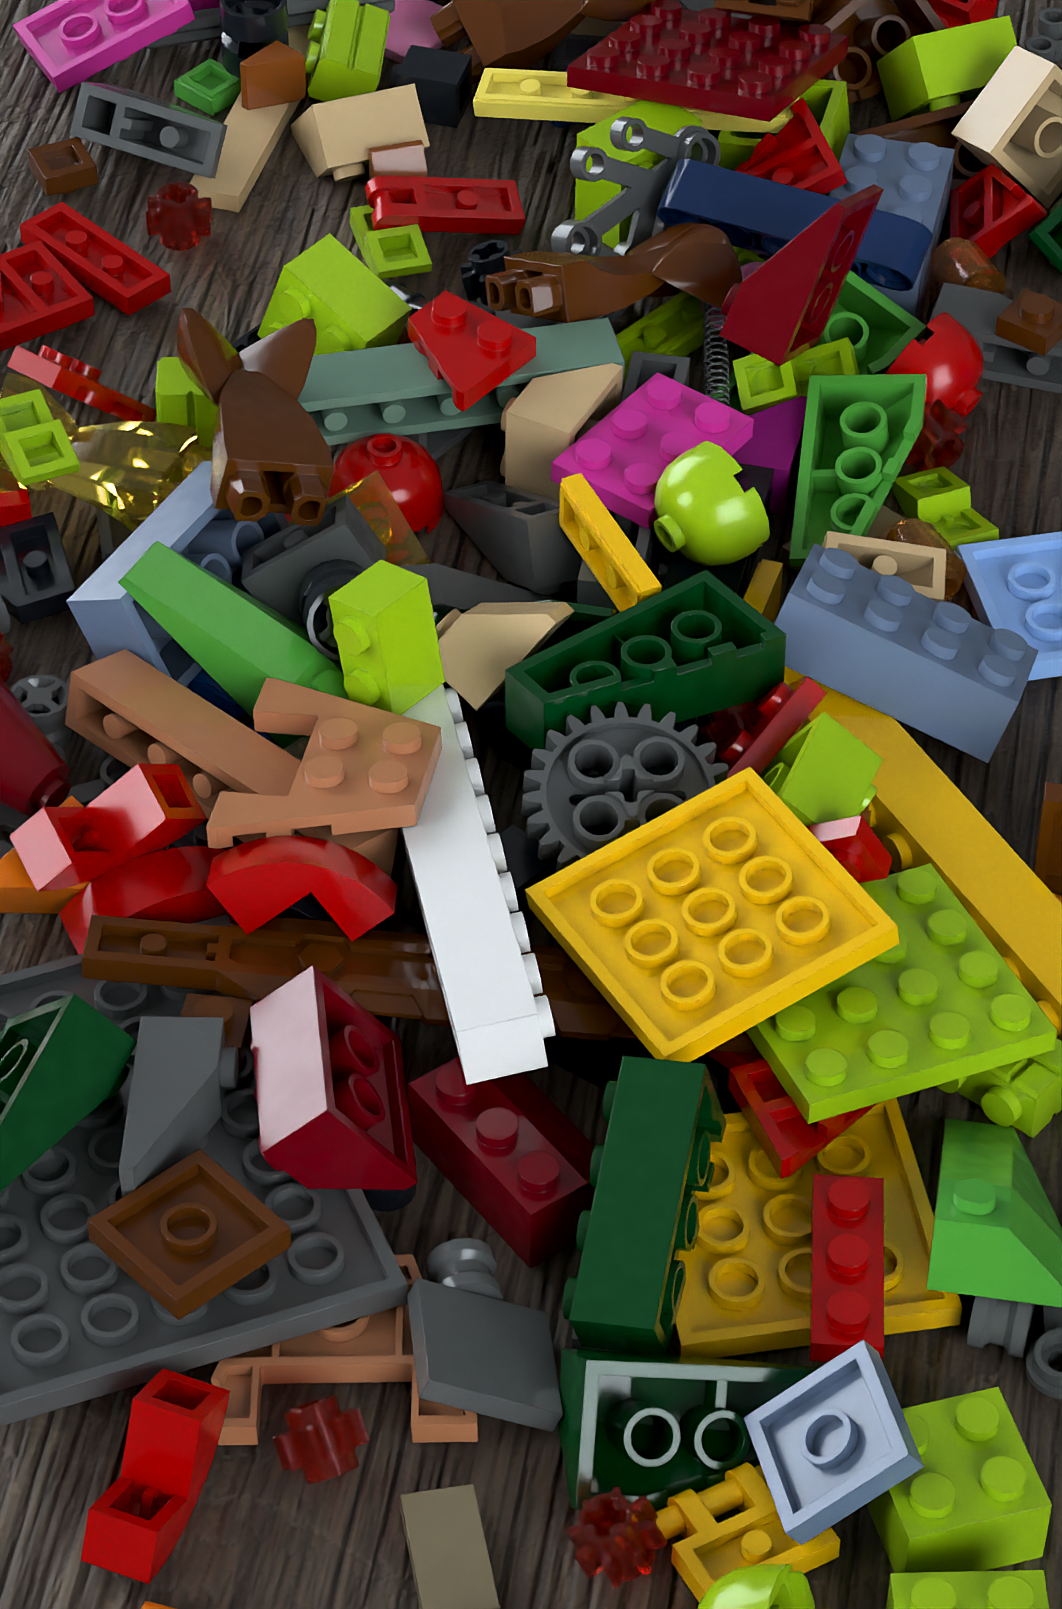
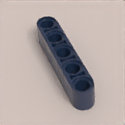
(769, 214)

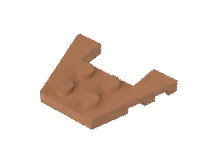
(356, 774)
(352, 1352)

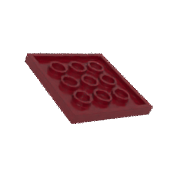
(709, 60)

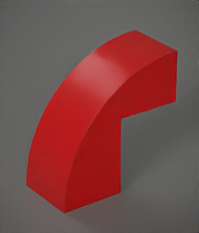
(128, 820)
(277, 871)
(151, 887)
(163, 1471)

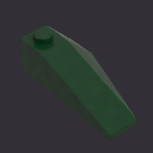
(52, 1075)
(659, 1420)

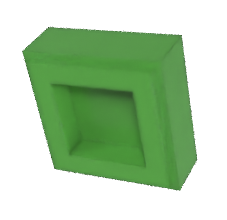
(208, 87)

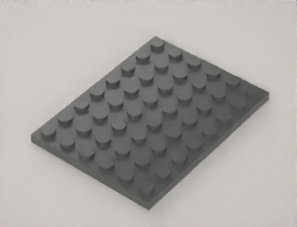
(85, 1326)

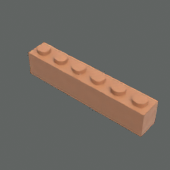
(156, 720)

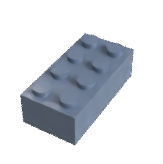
(914, 185)
(193, 529)
(903, 652)

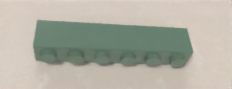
(398, 393)

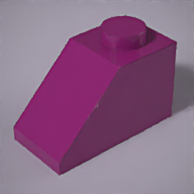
(777, 446)

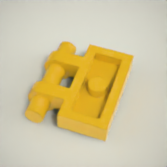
(740, 1541)

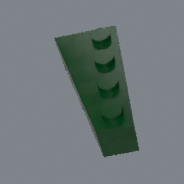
(678, 651)
(643, 1204)

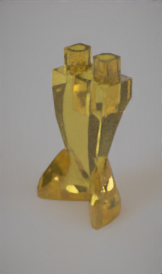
(123, 464)

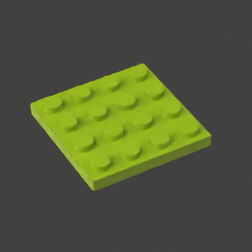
(909, 1016)

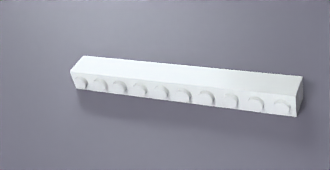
(469, 909)

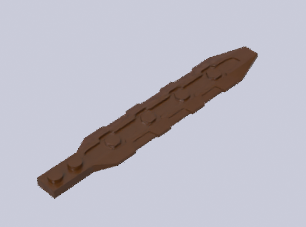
(380, 969)

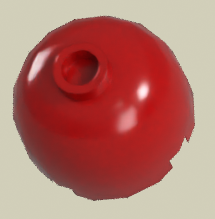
(950, 362)
(406, 470)

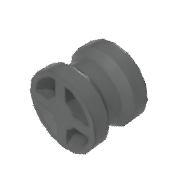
(46, 703)
(466, 1266)
(1000, 1324)

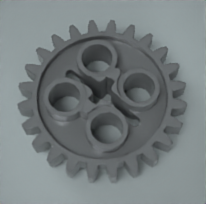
(622, 752)

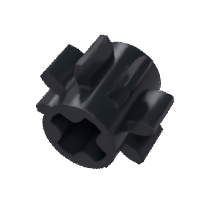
(484, 260)

